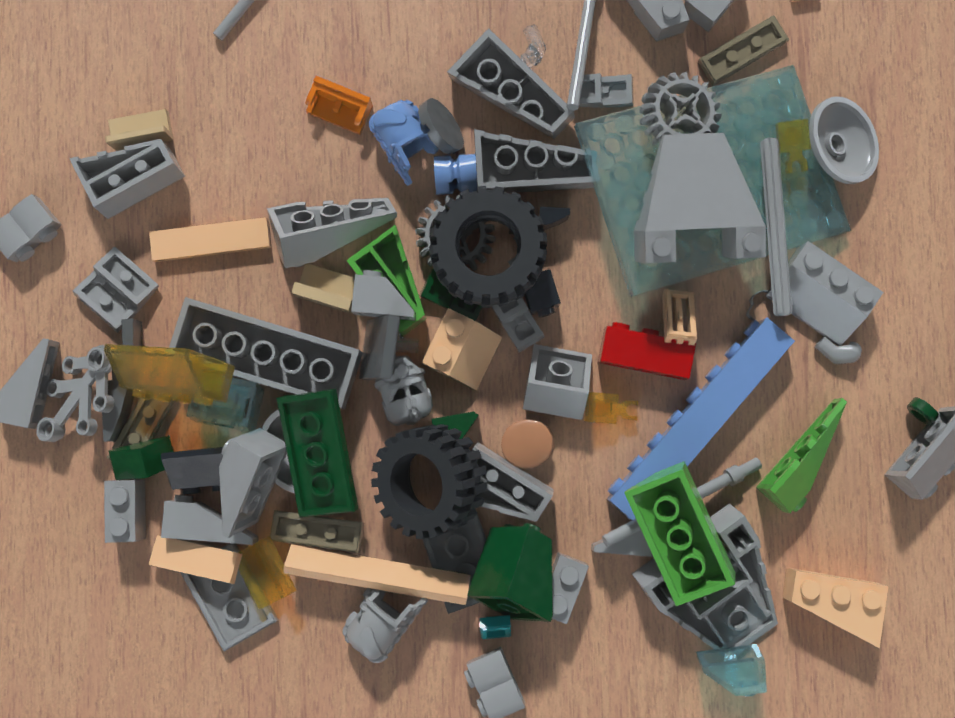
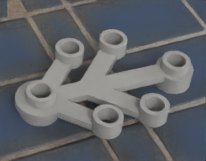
(98, 368)

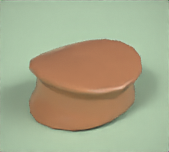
(527, 443)

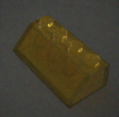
(170, 374)

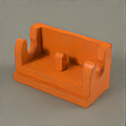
(338, 105)

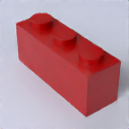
(645, 352)

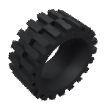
(458, 474)

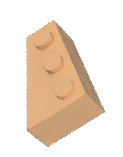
(843, 601)

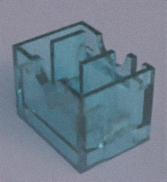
(232, 412)

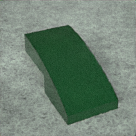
(438, 294)

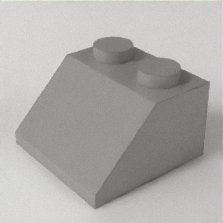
(558, 382)

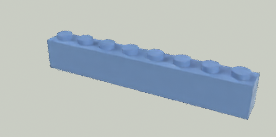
(707, 407)

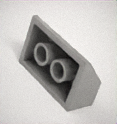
(828, 294)
(926, 458)

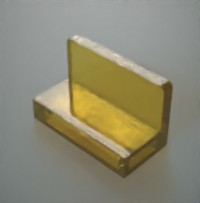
(264, 573)

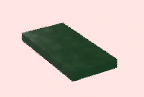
(317, 453)

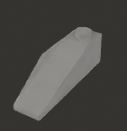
(313, 232)

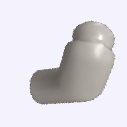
(839, 354)

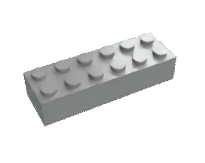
(267, 351)

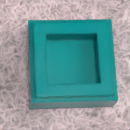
(495, 627)

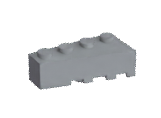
(506, 81)

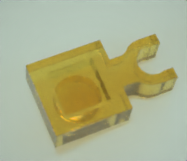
(793, 139)
(605, 408)

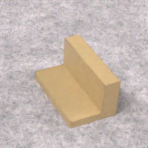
(139, 129)
(325, 288)

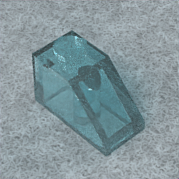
(736, 669)

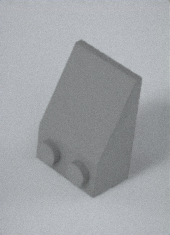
(247, 478)

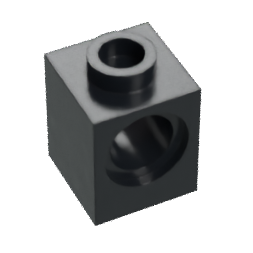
(543, 296)

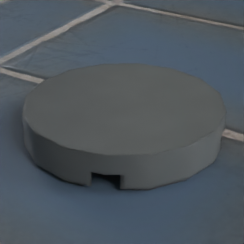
(443, 127)

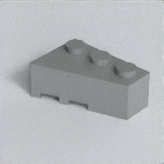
(661, 17)
(127, 175)

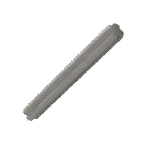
(776, 227)

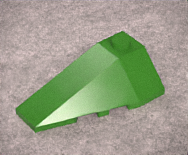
(797, 469)

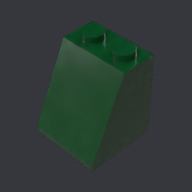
(515, 573)

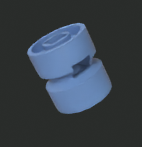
(455, 173)

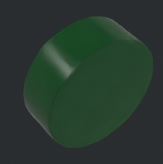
(922, 411)

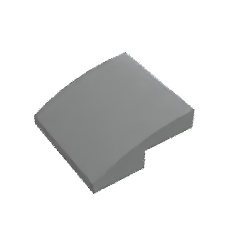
(116, 289)

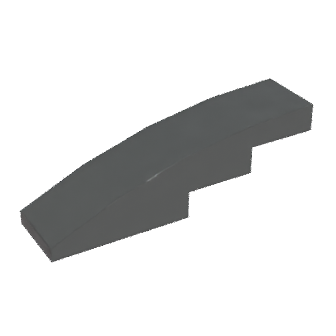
(116, 419)

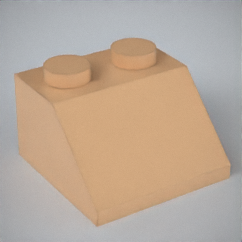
(461, 349)

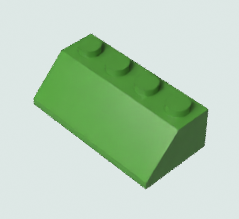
(680, 534)

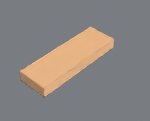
(195, 559)

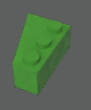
(388, 257)

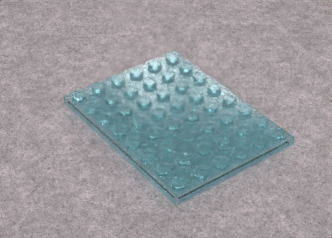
(623, 158)

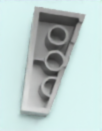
(528, 165)

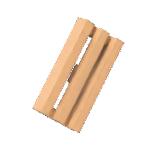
(679, 335)

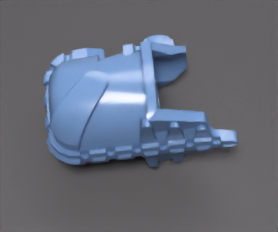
(401, 135)

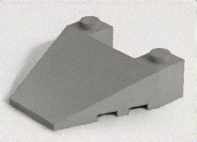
(697, 188)
(732, 614)

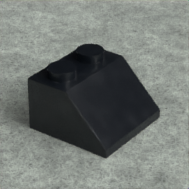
(193, 469)

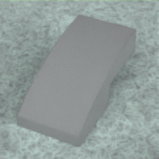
(606, 91)
(518, 324)

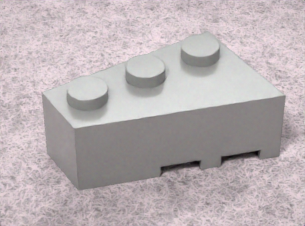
(511, 488)

